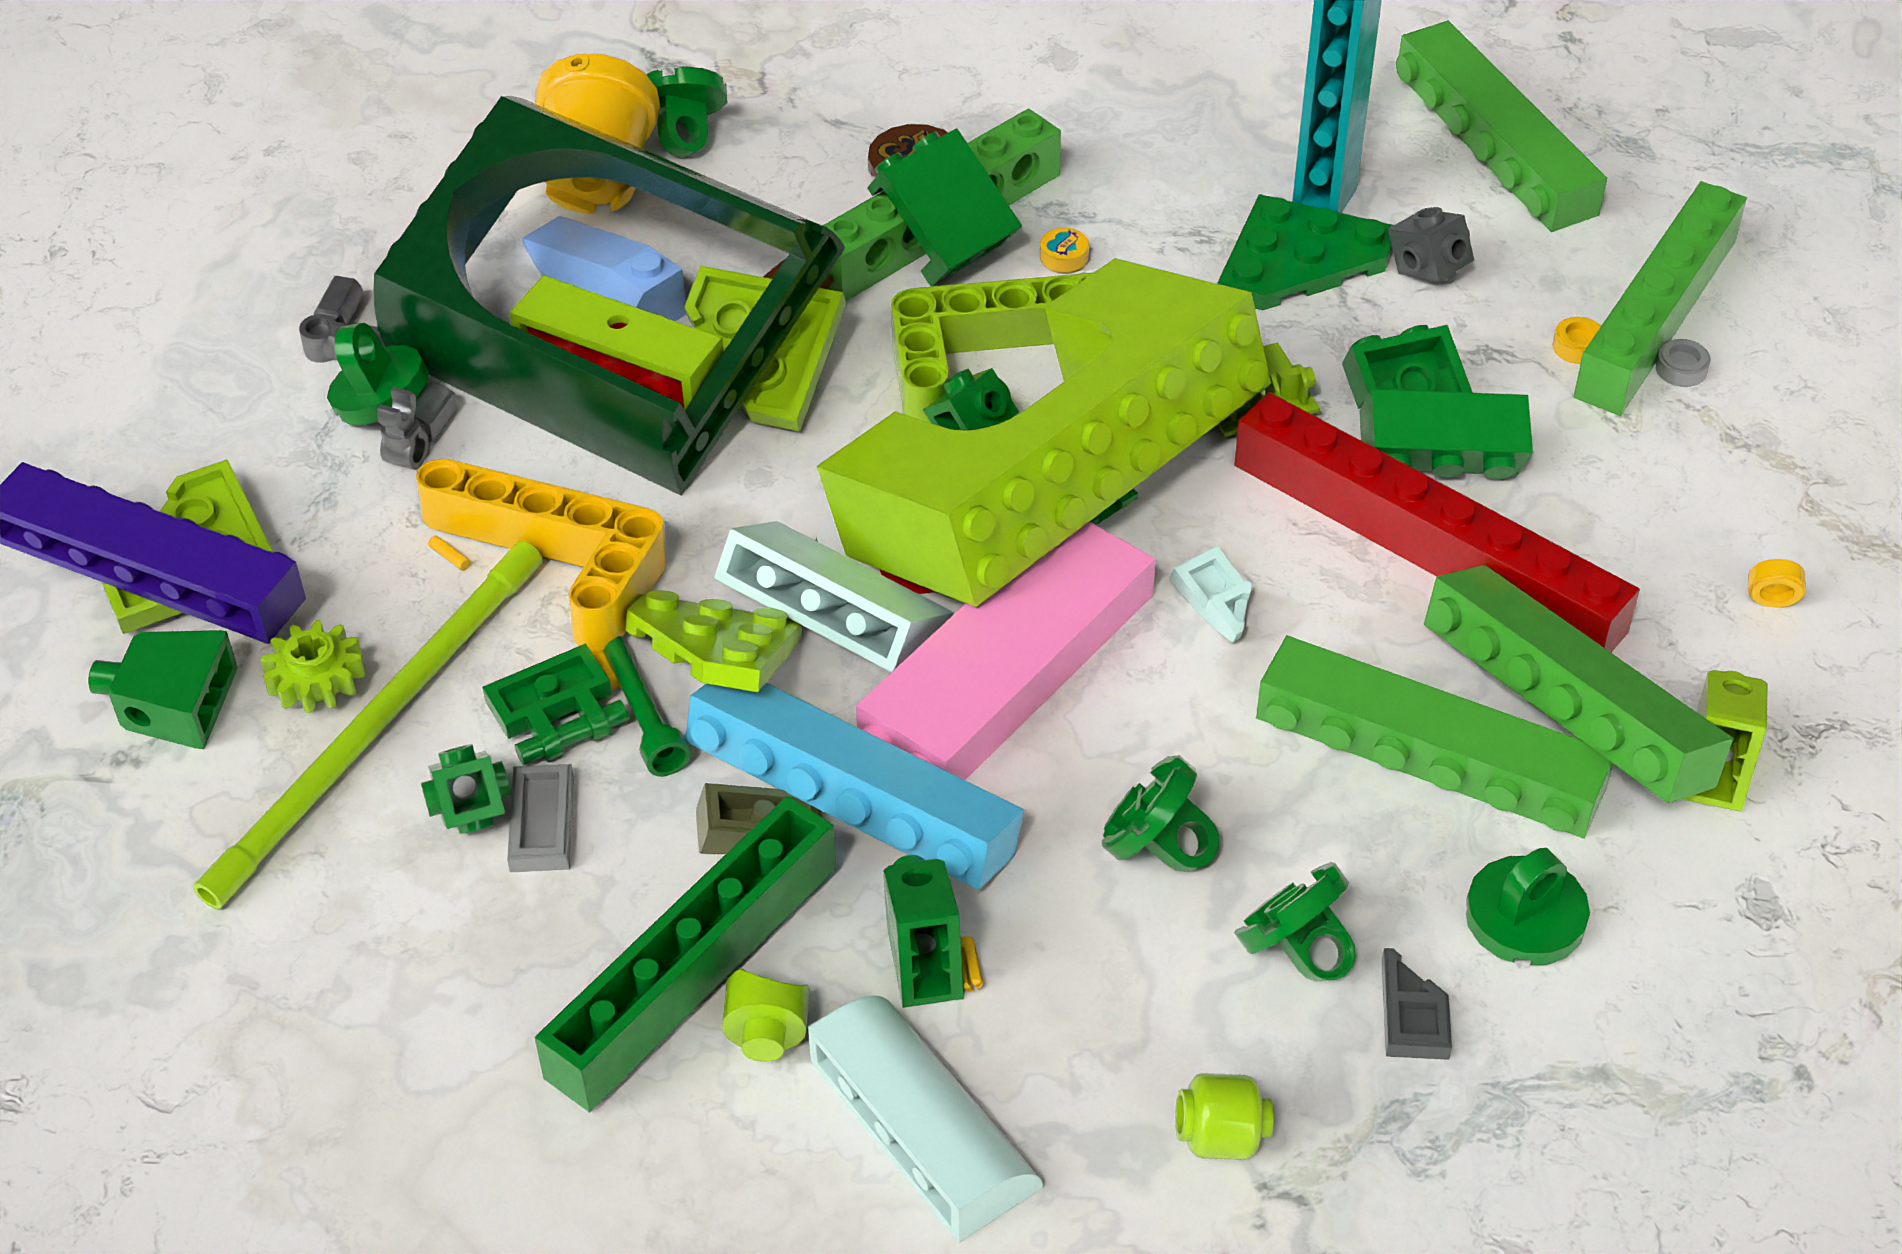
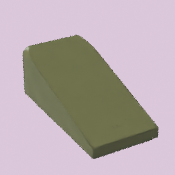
(731, 811)

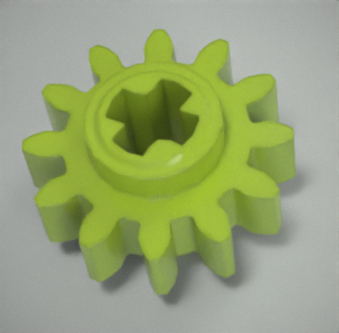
(312, 666)

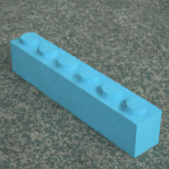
(857, 778)

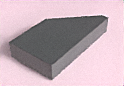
(1413, 1012)

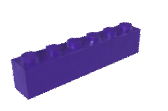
(149, 552)

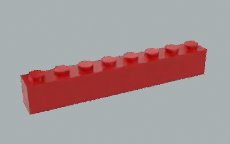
(1424, 517)

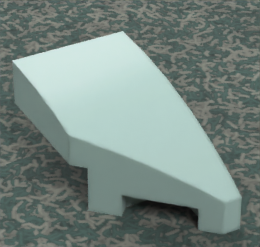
(1214, 591)

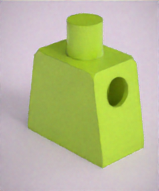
(1740, 709)

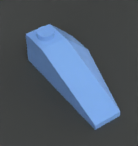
(608, 266)

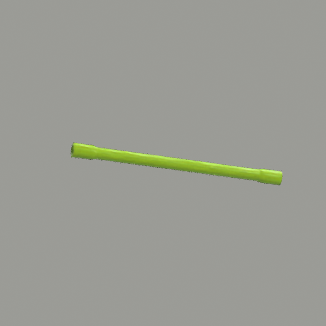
(240, 861)

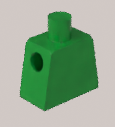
(169, 684)
(923, 902)

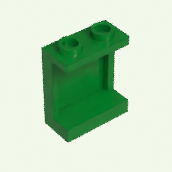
(946, 203)

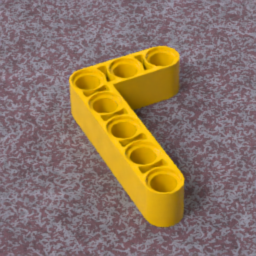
(611, 539)

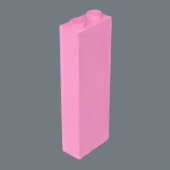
(1010, 653)

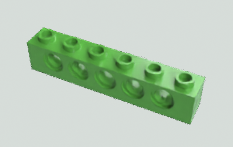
(878, 242)

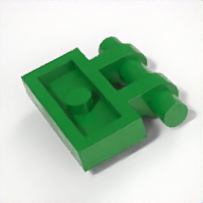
(550, 691)

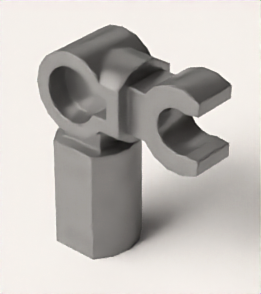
(332, 312)
(413, 423)

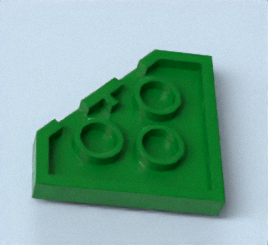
(1303, 249)

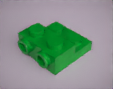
(1413, 360)

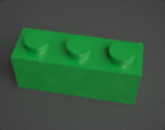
(1450, 430)

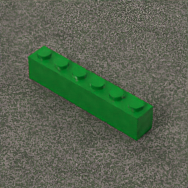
(686, 954)

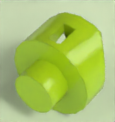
(764, 1015)

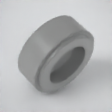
(1683, 362)

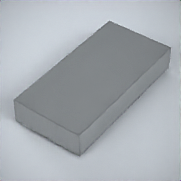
(540, 818)

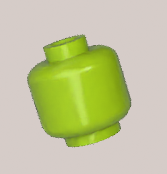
(1223, 1116)

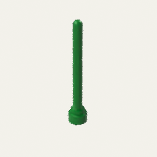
(661, 744)

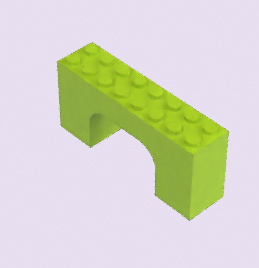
(1144, 375)

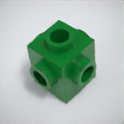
(972, 402)
(477, 809)

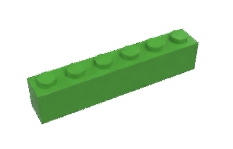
(1501, 126)
(1659, 298)
(1578, 683)
(1434, 736)

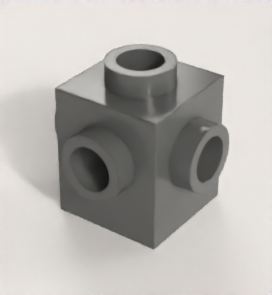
(1431, 244)

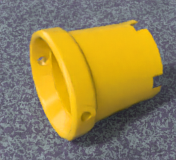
(609, 98)

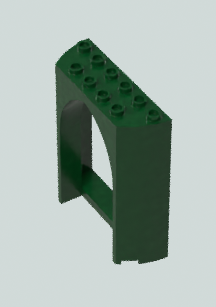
(428, 303)

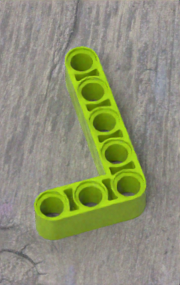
(965, 319)

